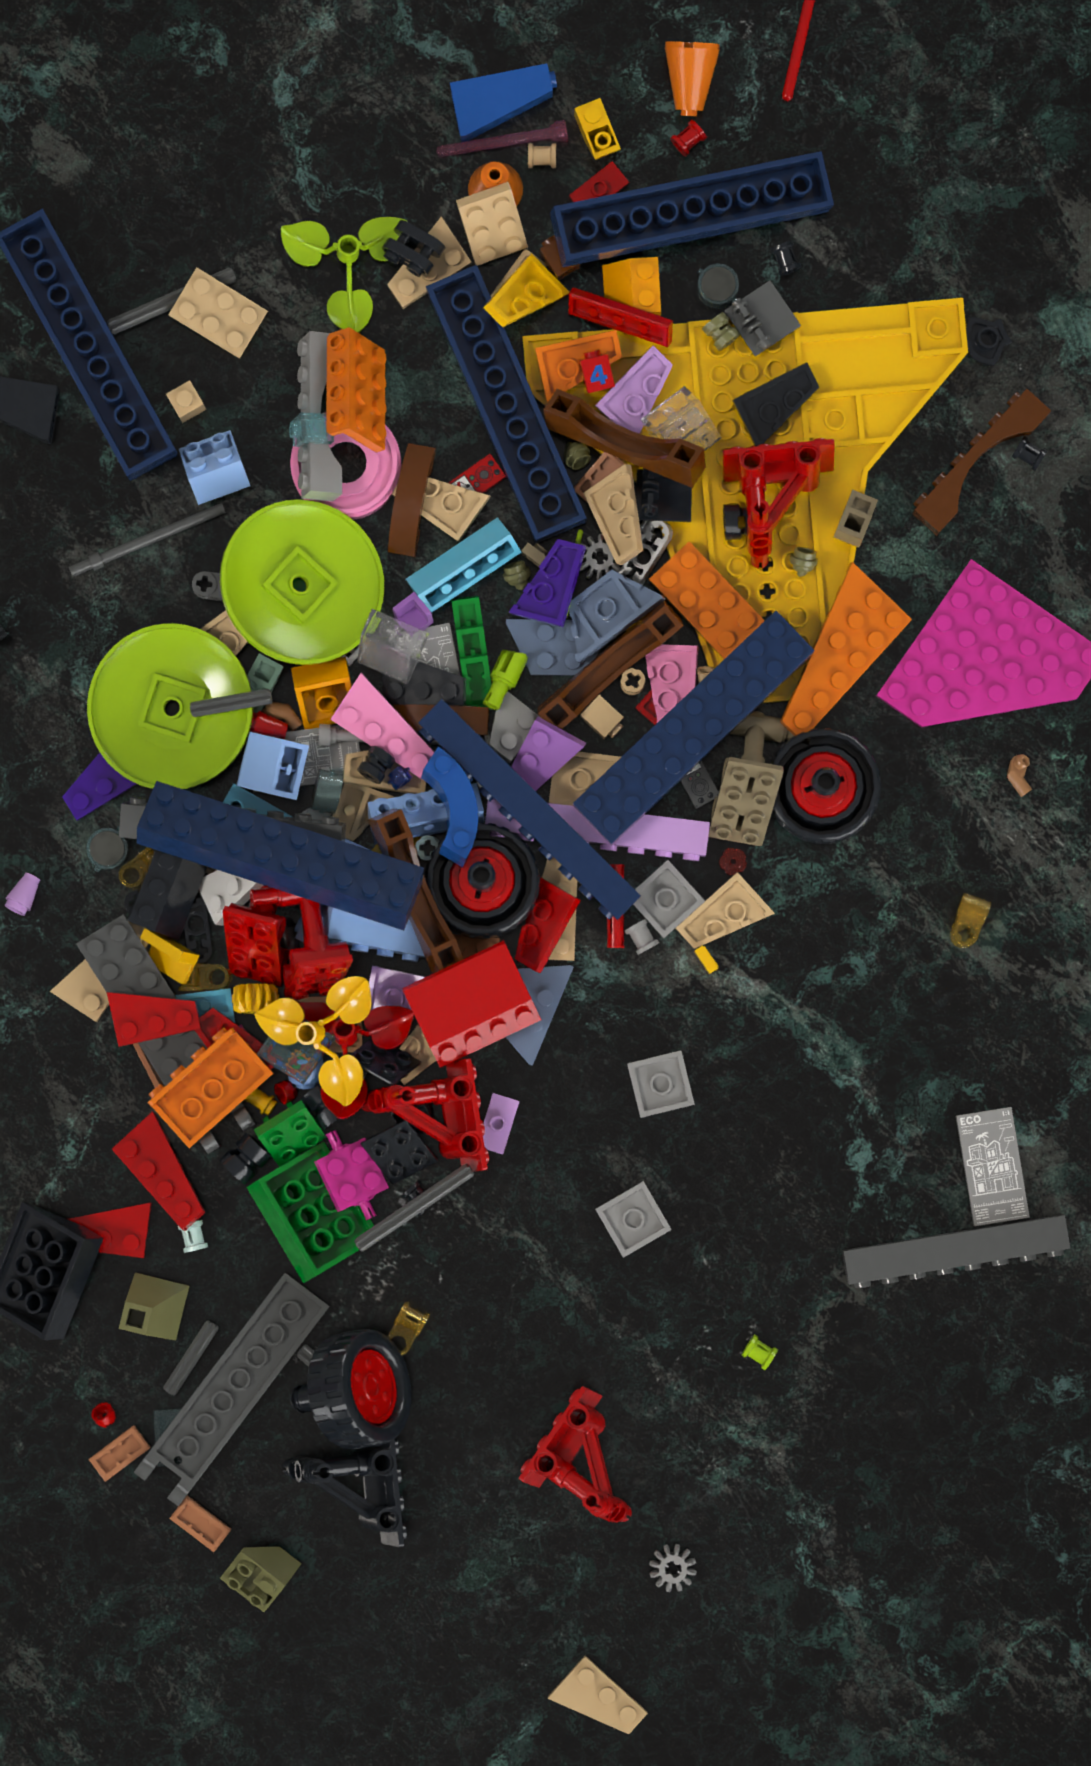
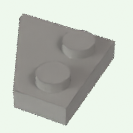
(510, 727)

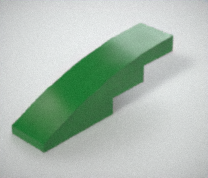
(472, 649)

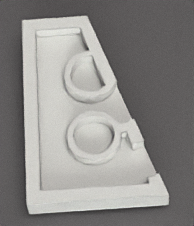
(222, 889)

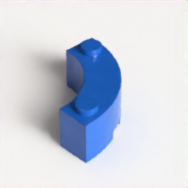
(460, 804)

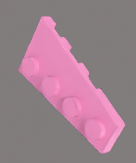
(671, 675)
(377, 723)

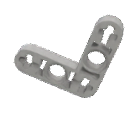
(647, 533)

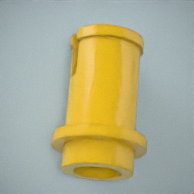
(262, 1101)

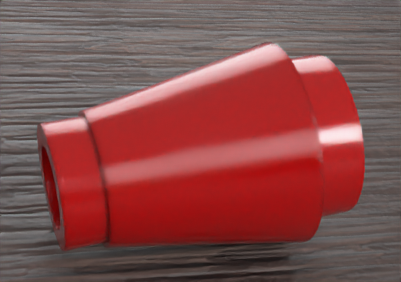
(268, 725)

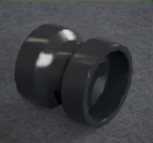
(376, 765)

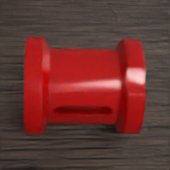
(688, 138)

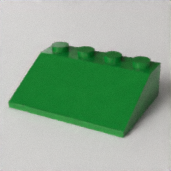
(305, 1216)

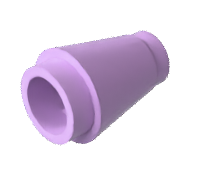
(23, 894)

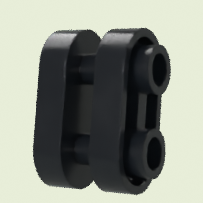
(416, 263)

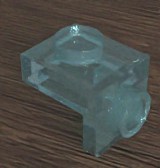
(309, 429)

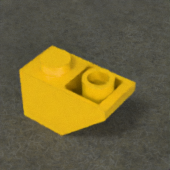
(596, 129)

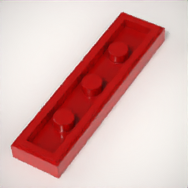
(620, 317)

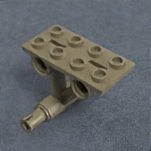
(749, 784)

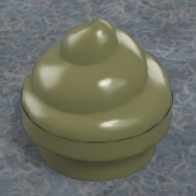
(576, 455)
(803, 560)
(517, 574)

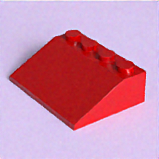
(471, 1004)

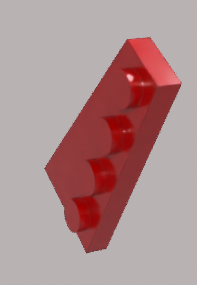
(154, 1163)

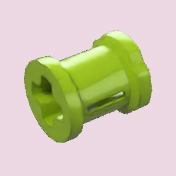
(759, 1352)

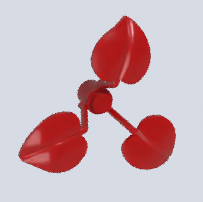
(385, 1025)

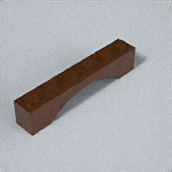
(1019, 420)
(667, 457)
(611, 663)
(428, 924)

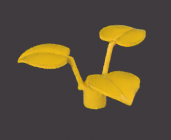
(283, 1024)

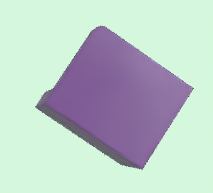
(413, 612)

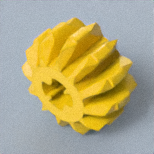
(253, 997)

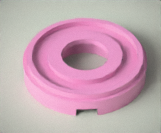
(371, 489)

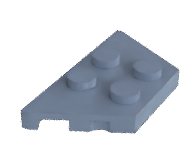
(607, 611)
(547, 646)
(545, 991)

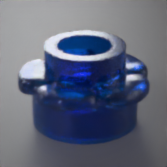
(399, 777)

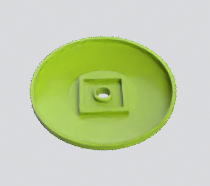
(323, 550)
(131, 697)

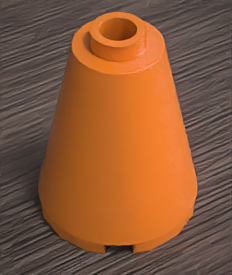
(691, 73)
(494, 174)

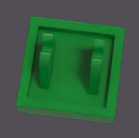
(289, 1133)

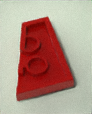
(122, 1229)

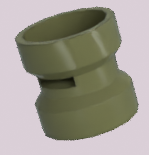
(721, 331)

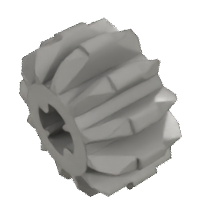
(592, 563)
(667, 1575)

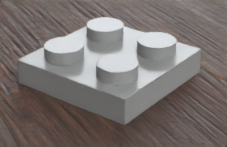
(666, 899)
(660, 1084)
(633, 1219)

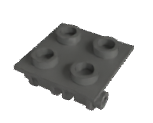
(762, 318)

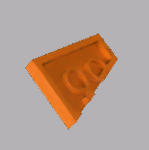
(560, 361)

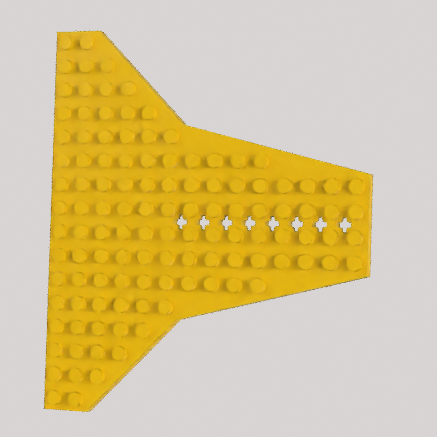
(872, 381)

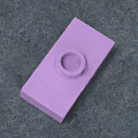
(499, 1122)

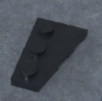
(773, 402)
(426, 687)

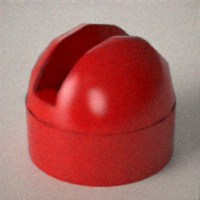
(285, 1092)
(99, 1419)

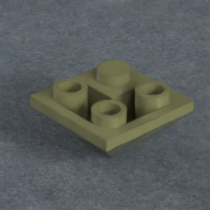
(154, 1307)
(260, 1574)

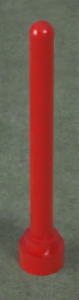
(797, 50)

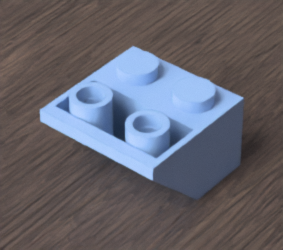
(214, 467)
(272, 765)

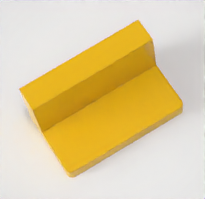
(170, 956)

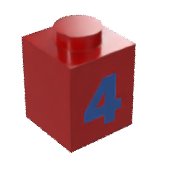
(596, 371)

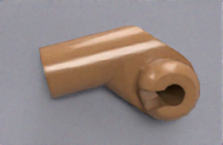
(284, 712)
(1017, 772)

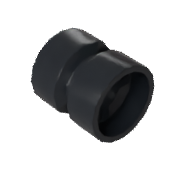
(730, 521)
(314, 1103)
(245, 1158)

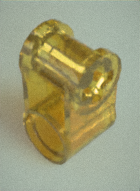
(138, 863)
(970, 915)
(202, 979)
(407, 1328)

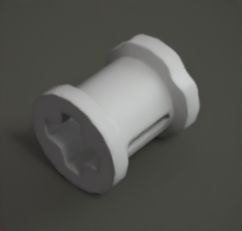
(641, 936)

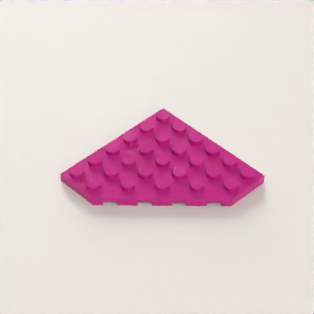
(987, 656)

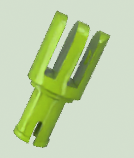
(504, 676)

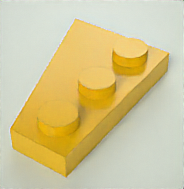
(525, 292)

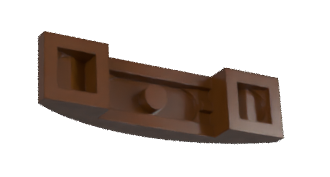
(410, 499)
(474, 716)

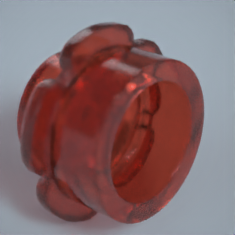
(725, 861)

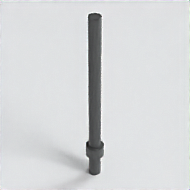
(97, 561)

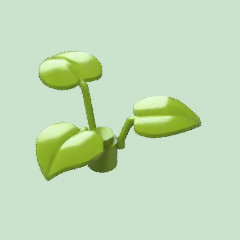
(306, 244)

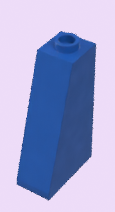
(497, 97)

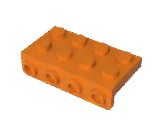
(356, 388)
(209, 1086)

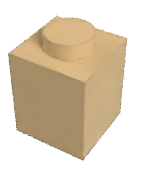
(186, 401)
(602, 718)

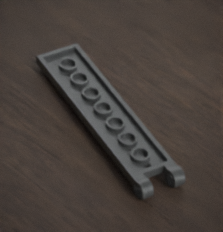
(127, 968)
(235, 1384)

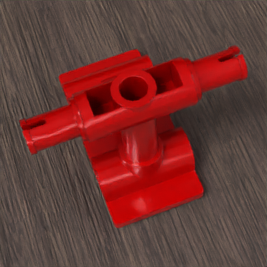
(768, 464)
(254, 942)
(318, 963)
(460, 1107)
(553, 1460)

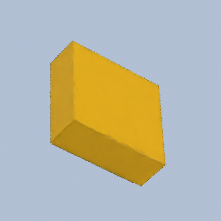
(706, 959)

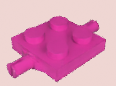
(350, 1175)

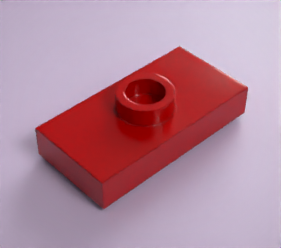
(604, 183)

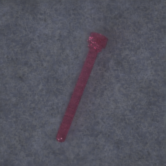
(556, 132)

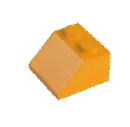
(634, 283)
(321, 690)

